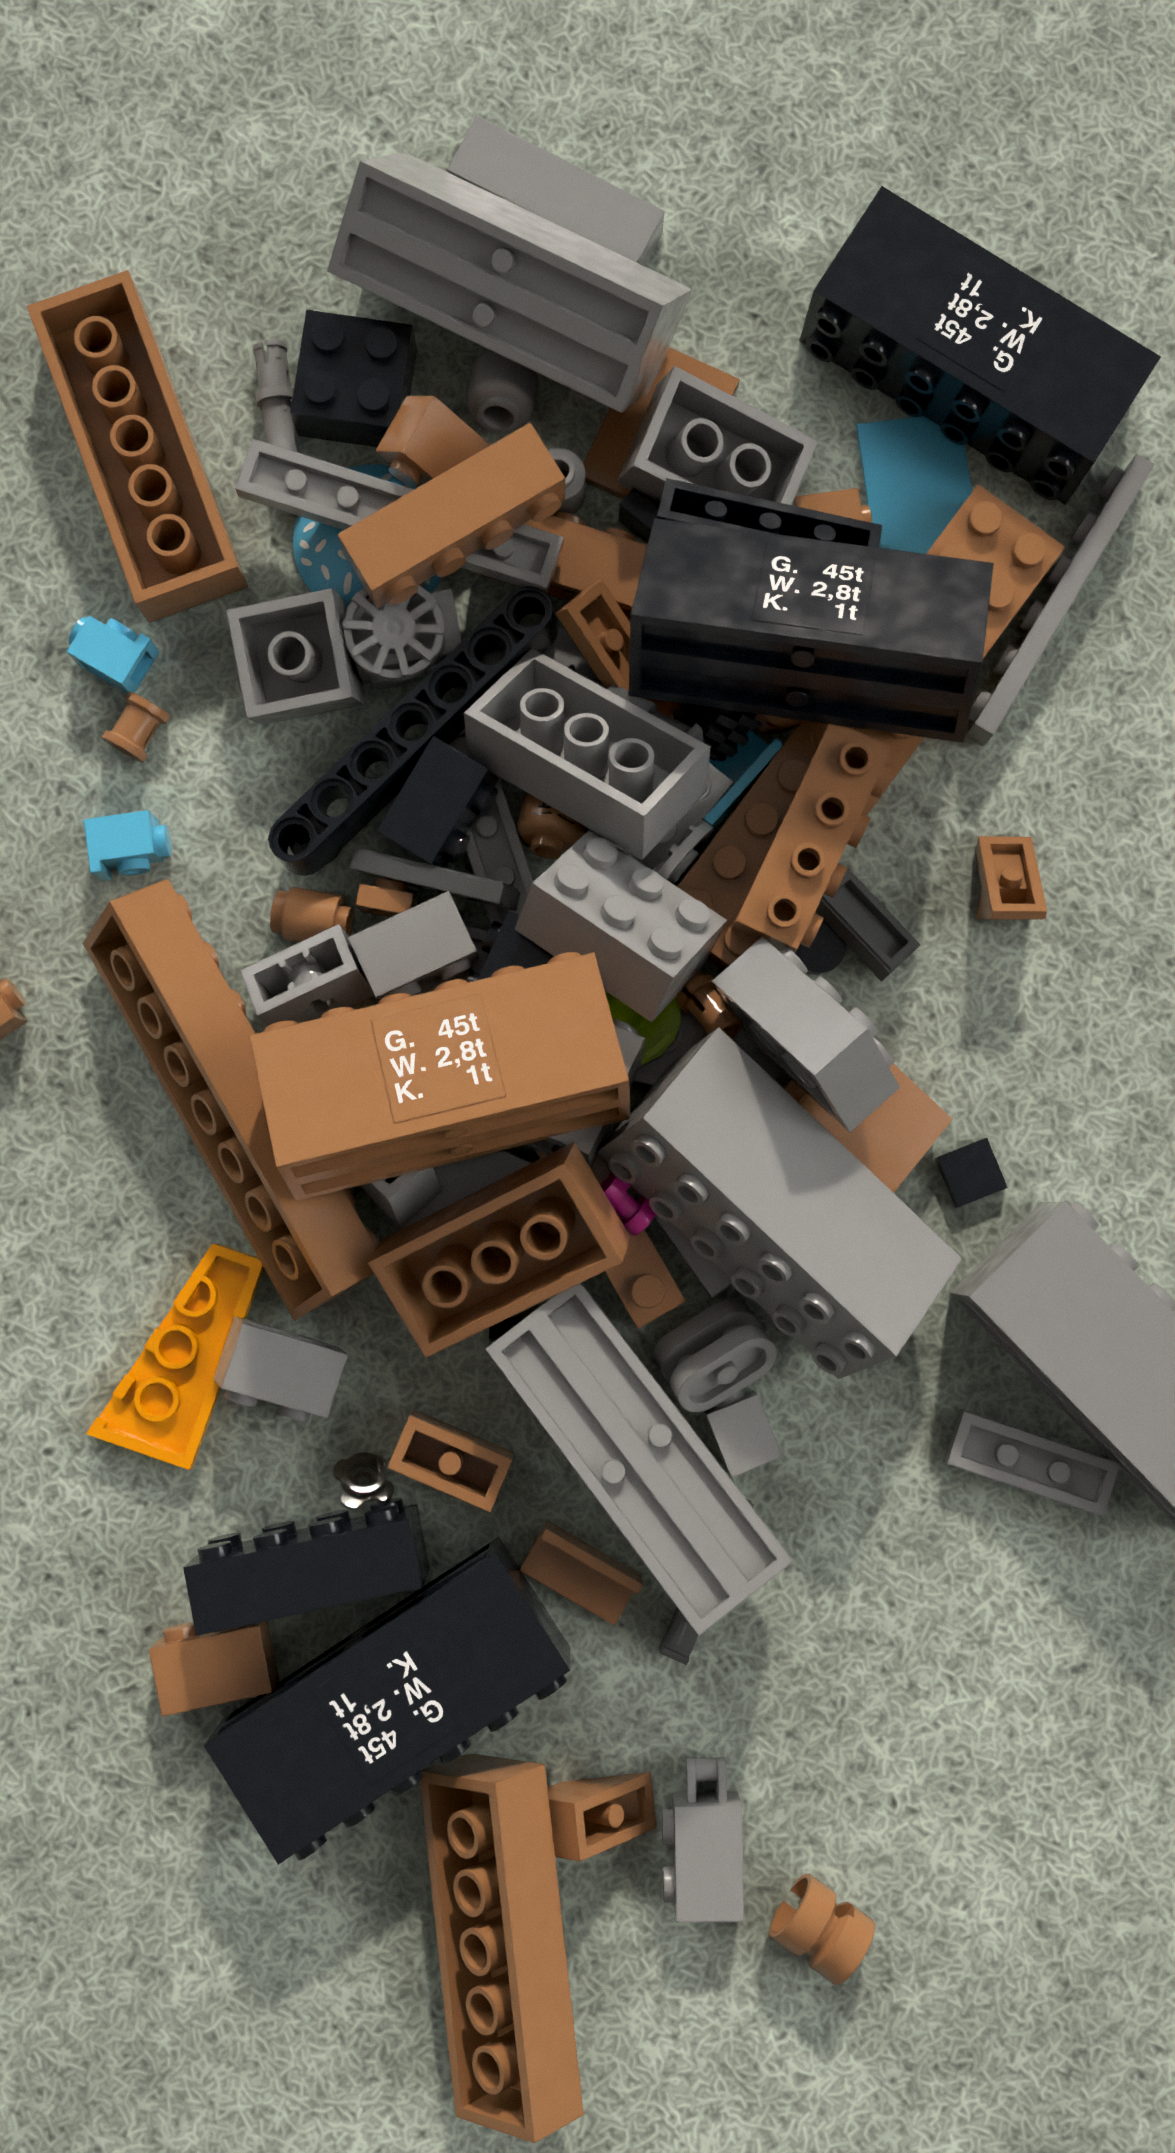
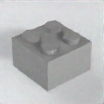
(294, 657)

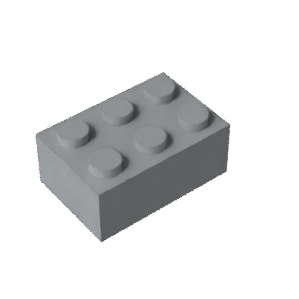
(713, 442)
(635, 921)
(809, 1032)

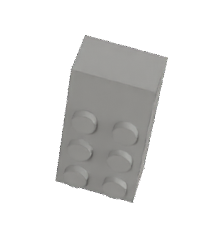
(587, 752)

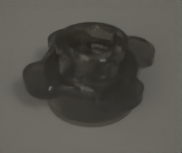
(363, 1465)

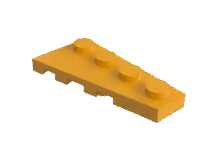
(171, 1389)

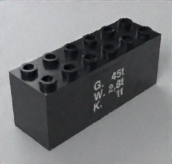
(974, 346)
(809, 629)
(390, 1702)

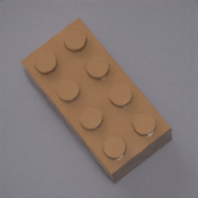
(500, 1250)

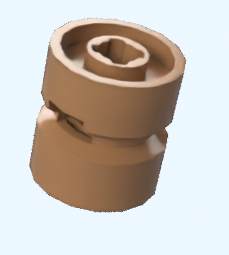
(828, 1932)

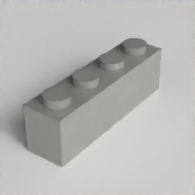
(557, 191)

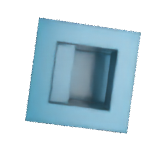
(112, 652)
(125, 843)

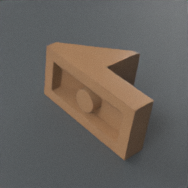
(1009, 879)

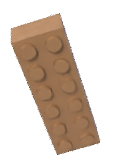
(137, 446)
(501, 1945)

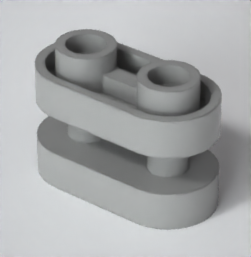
(714, 1355)

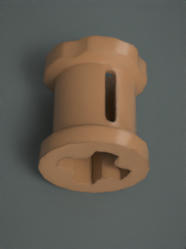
(135, 726)

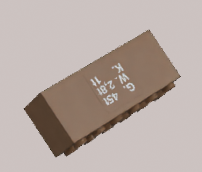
(441, 1075)

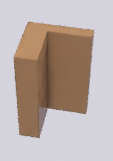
(581, 1572)

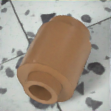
(308, 912)

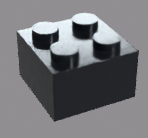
(351, 377)

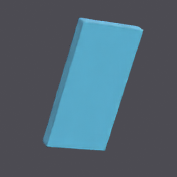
(912, 480)

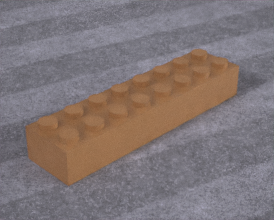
(204, 1059)

